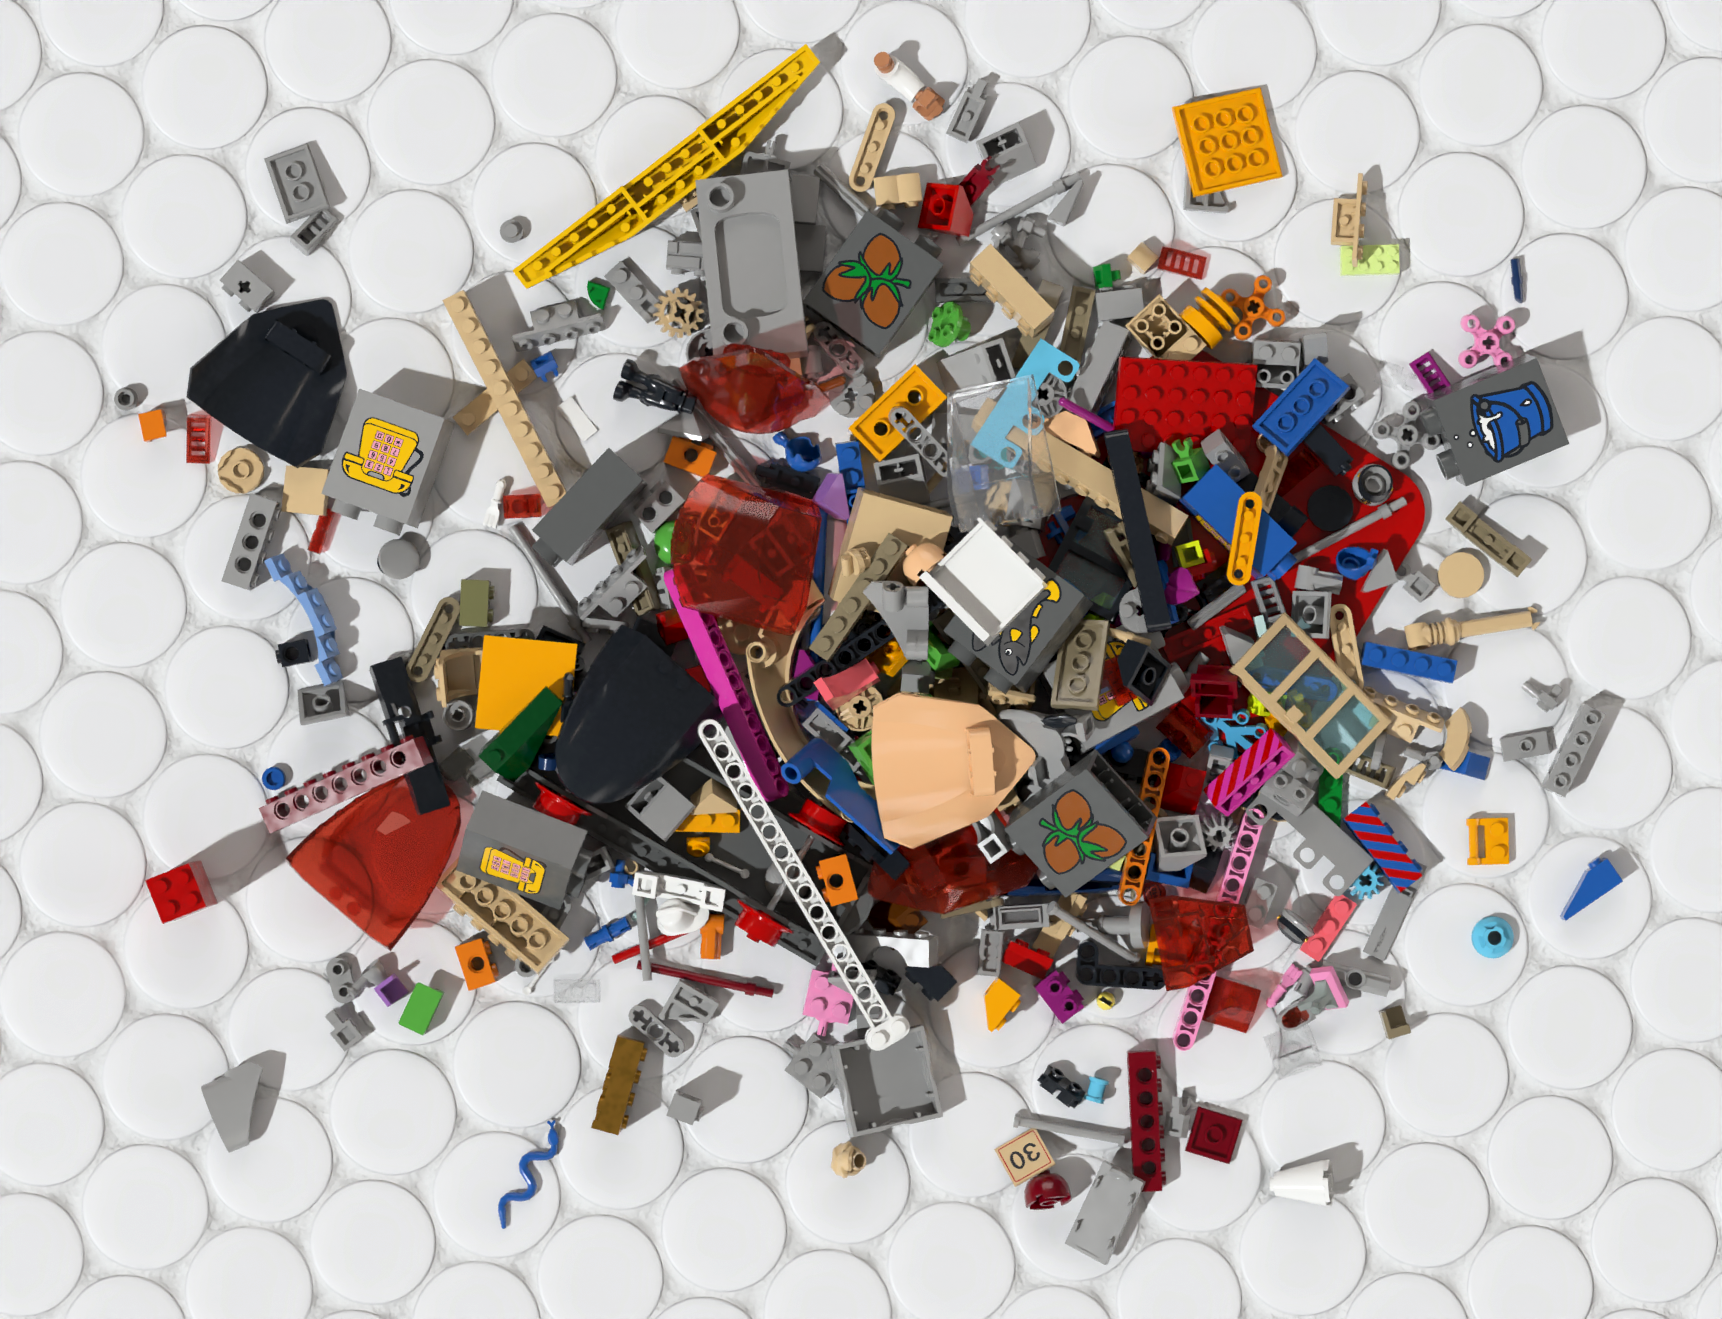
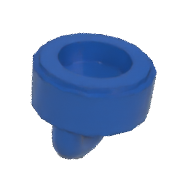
(1173, 751)

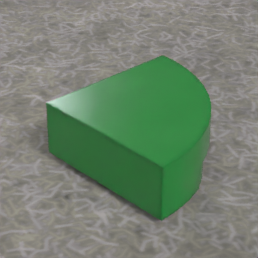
(598, 294)

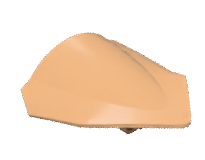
(940, 765)

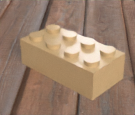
(1011, 292)

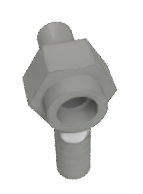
(1026, 227)
(1546, 700)
(1430, 759)

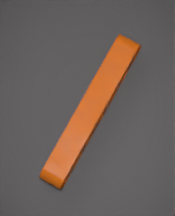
(1142, 860)

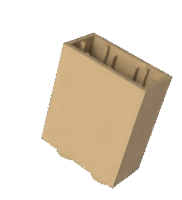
(872, 520)

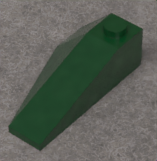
(519, 740)

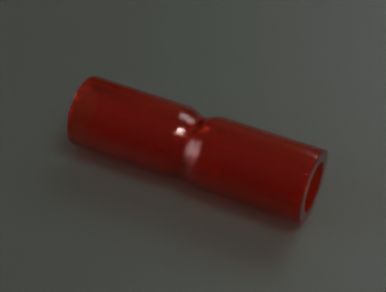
(320, 533)

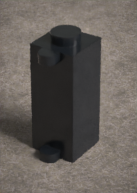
(1328, 451)

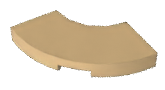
(1457, 740)

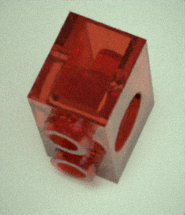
(1185, 729)

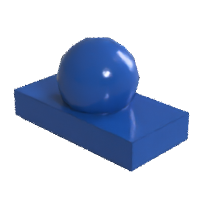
(1118, 745)

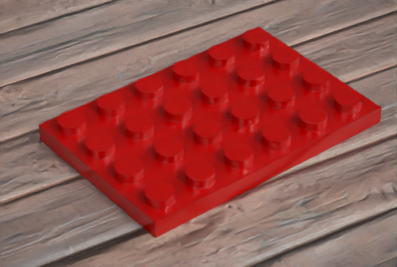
(1184, 400)

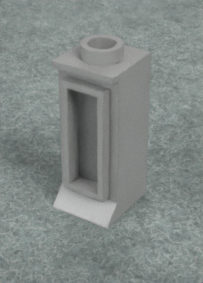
(1020, 916)

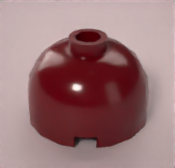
(1046, 1190)

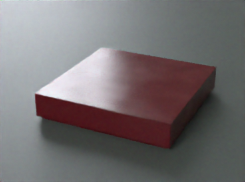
(1213, 1135)

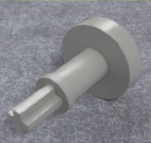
(1135, 924)

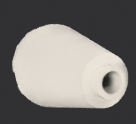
(1305, 1183)

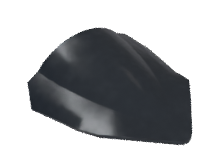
(276, 380)

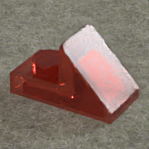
(522, 506)

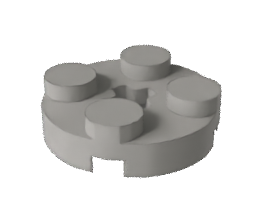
(862, 402)
(1128, 613)

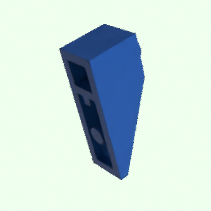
(1592, 885)

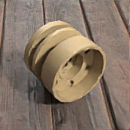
(862, 721)

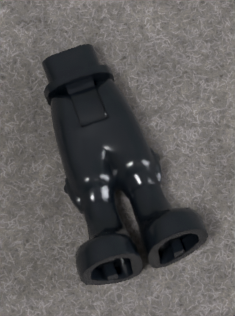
(659, 392)

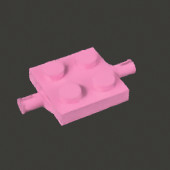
(826, 1001)

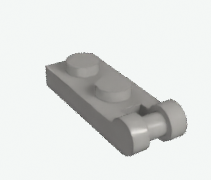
(632, 290)

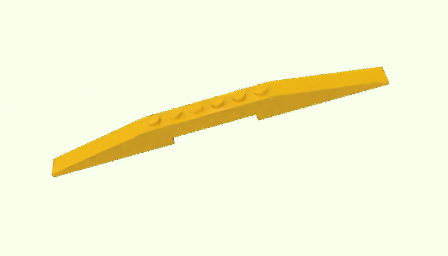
(672, 175)

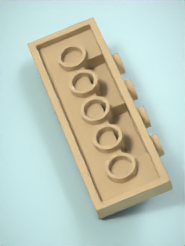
(505, 918)

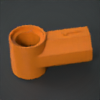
(712, 937)

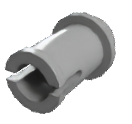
(1305, 982)

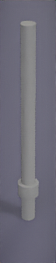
(1058, 187)
(1384, 511)
(574, 621)

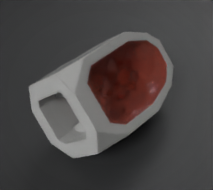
(1292, 1018)

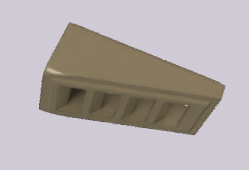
(1386, 780)

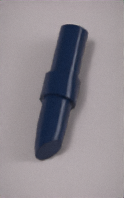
(1517, 280)

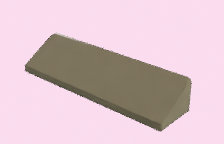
(623, 540)

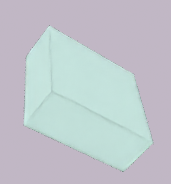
(1260, 626)

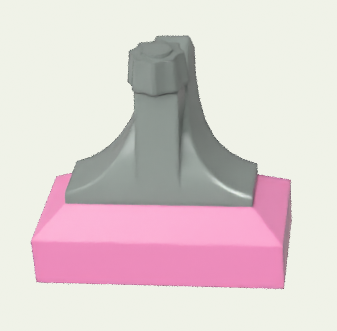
(1327, 991)

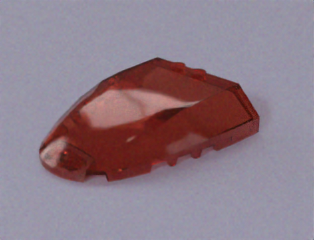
(379, 859)

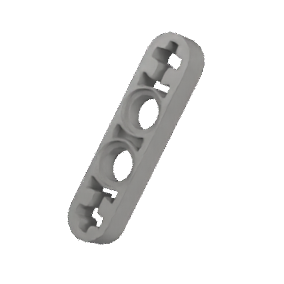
(919, 444)

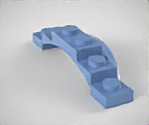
(318, 615)

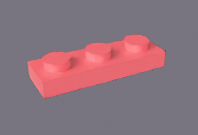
(1328, 926)

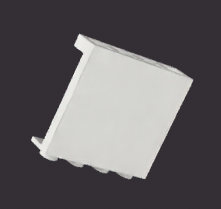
(985, 581)

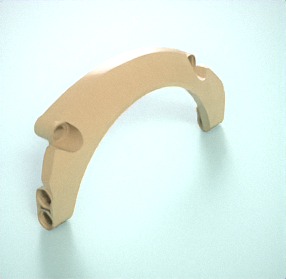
(781, 722)

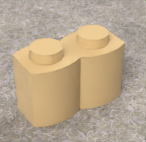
(898, 191)

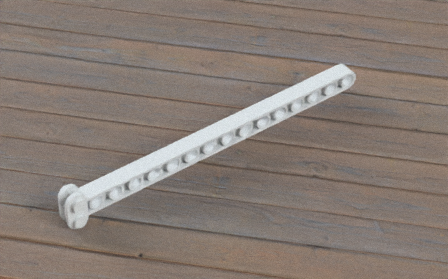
(884, 1029)

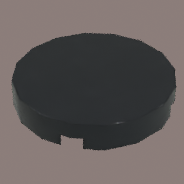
(1330, 508)

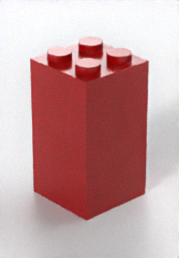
(181, 892)

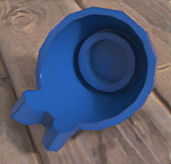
(1356, 561)

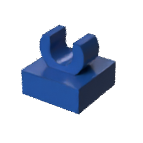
(544, 364)

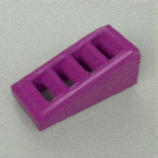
(1438, 373)

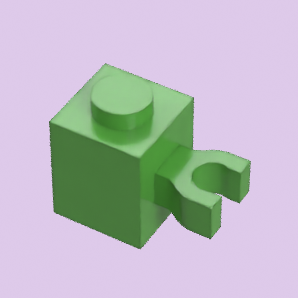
(1190, 463)

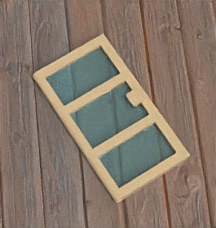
(1310, 695)

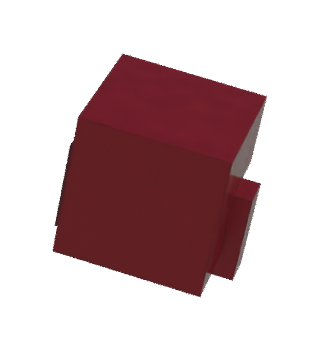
(1214, 691)

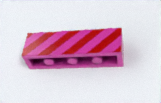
(1249, 772)

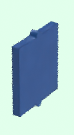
(831, 716)

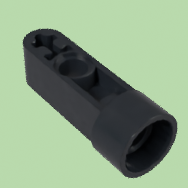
(1284, 514)

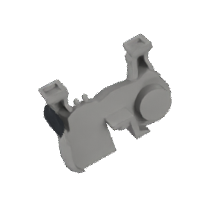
(1047, 738)

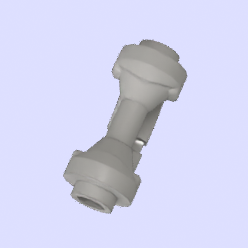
(1026, 257)

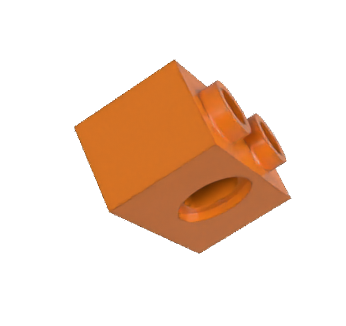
(676, 456)
(843, 893)
(473, 977)

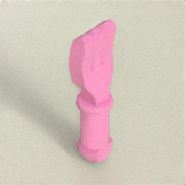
(1288, 979)

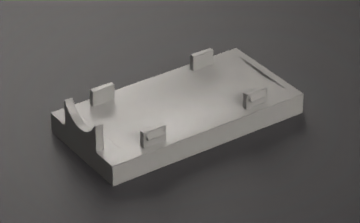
(1105, 1212)

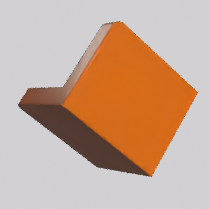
(153, 425)

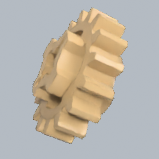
(673, 303)

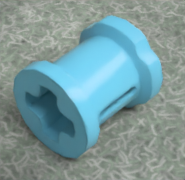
(1096, 1089)

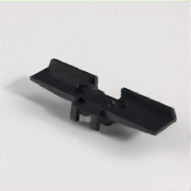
(396, 691)

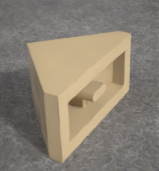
(713, 799)

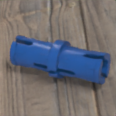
(607, 933)

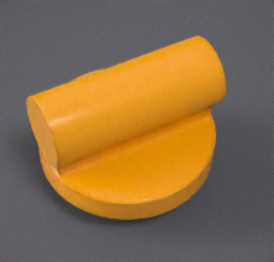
(698, 846)

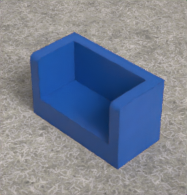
(1176, 878)

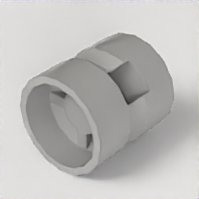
(459, 715)

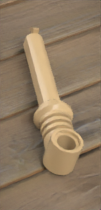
(1449, 631)

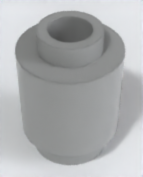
(812, 365)

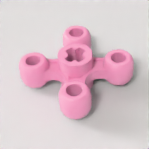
(1479, 335)

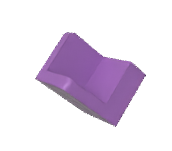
(391, 990)

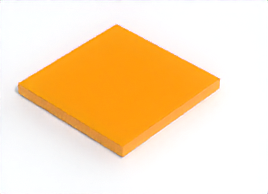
(1226, 142)
(515, 673)

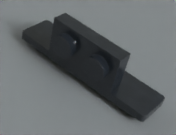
(892, 864)

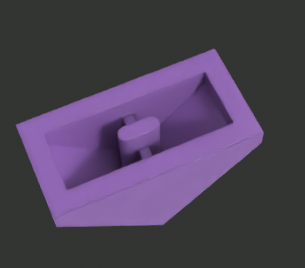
(832, 496)

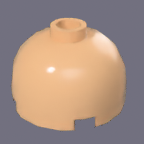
(921, 559)

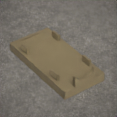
(1081, 667)

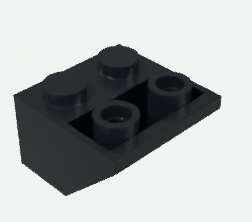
(934, 980)

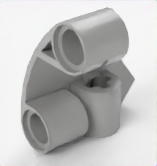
(905, 613)
(232, 1102)

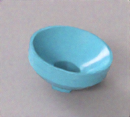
(1480, 937)

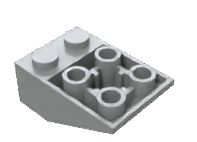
(976, 366)

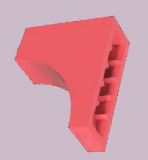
(848, 683)

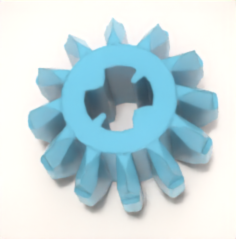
(1372, 884)

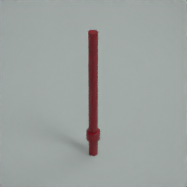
(750, 988)

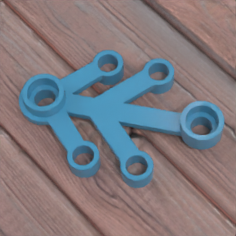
(1236, 733)

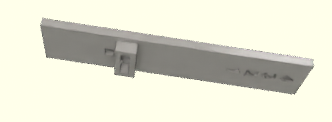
(1390, 920)

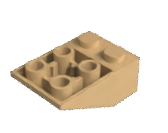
(1164, 332)

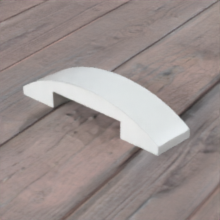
(679, 887)

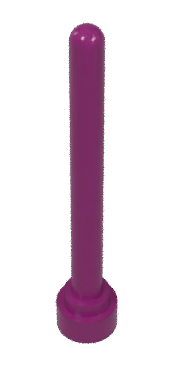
(1094, 419)

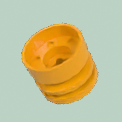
(1209, 317)

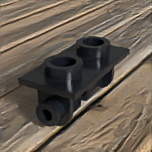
(1217, 582)
(886, 980)
(1054, 1079)

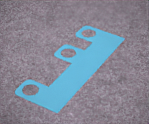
(1046, 359)

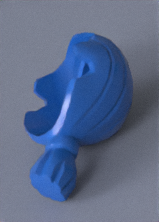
(799, 452)

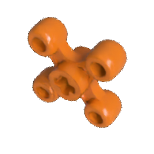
(1262, 312)

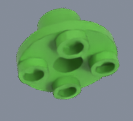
(949, 325)

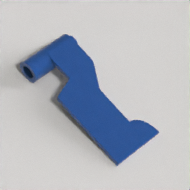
(843, 787)

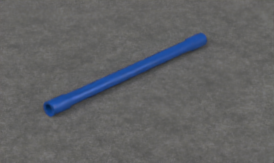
(819, 579)

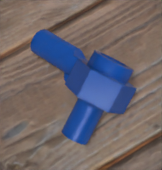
(619, 878)

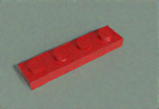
(1206, 634)

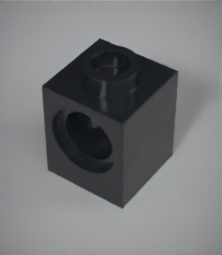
(303, 649)

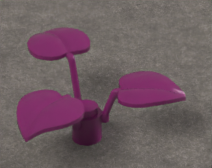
(1180, 585)

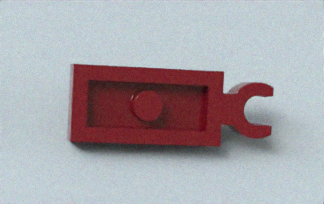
(978, 180)

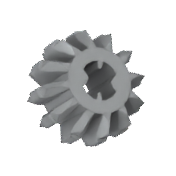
(1226, 834)

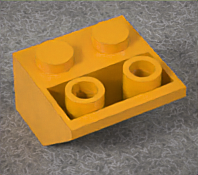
(998, 1001)

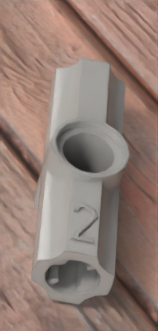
(1369, 982)

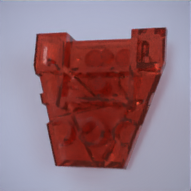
(1198, 937)

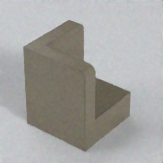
(1394, 1022)

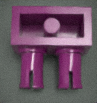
(1059, 996)

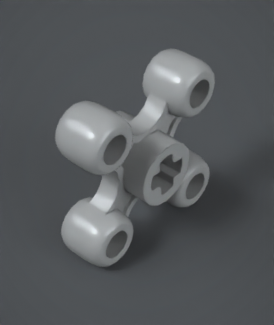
(1396, 433)

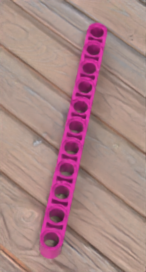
(732, 697)

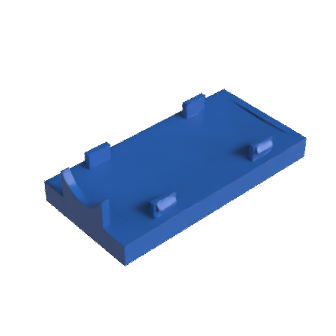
(1301, 407)

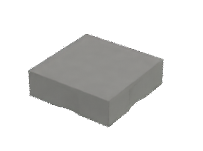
(886, 1084)

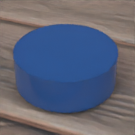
(273, 778)

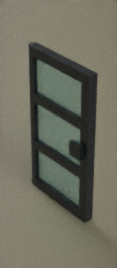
(1089, 560)

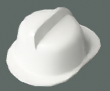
(680, 917)

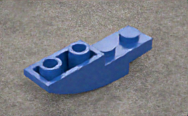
(851, 468)

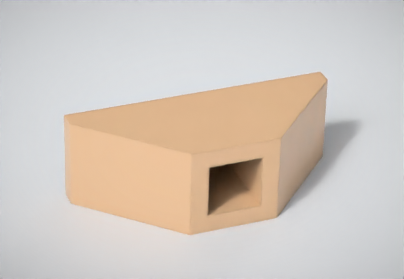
(1074, 432)

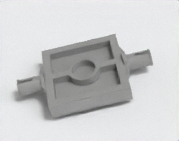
(763, 161)
(812, 1065)

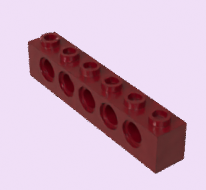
(1135, 1062)

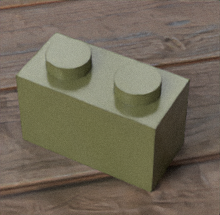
(475, 603)

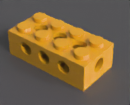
(897, 395)

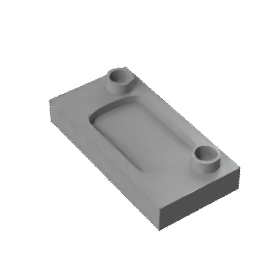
(752, 262)

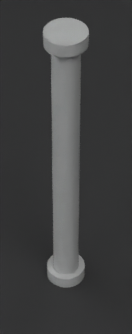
(1132, 957)
(1069, 1130)

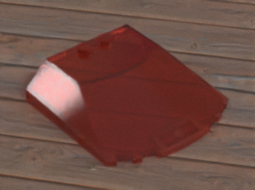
(745, 553)

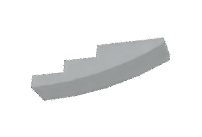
(827, 730)

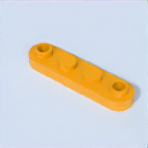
(1244, 538)

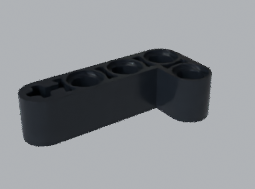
(1121, 972)

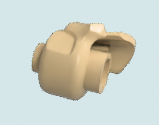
(847, 1160)

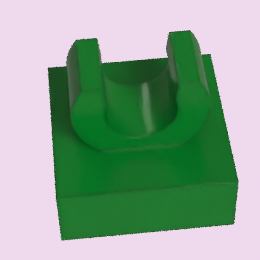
(1104, 276)

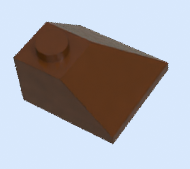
(896, 917)

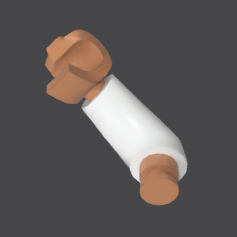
(905, 81)

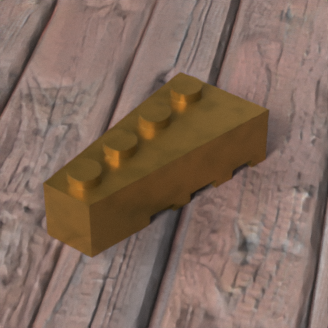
(618, 1085)

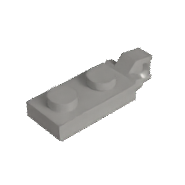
(968, 112)

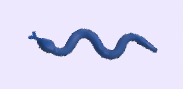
(553, 1140)

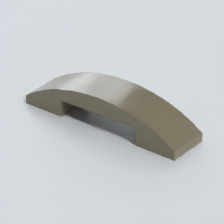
(1051, 294)
(1488, 540)

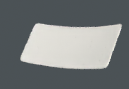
(577, 419)

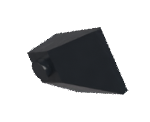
(1142, 670)

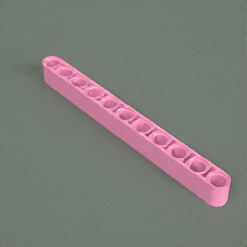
(1233, 897)

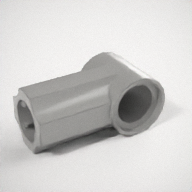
(1312, 579)

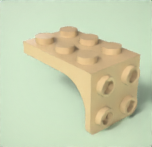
(457, 673)

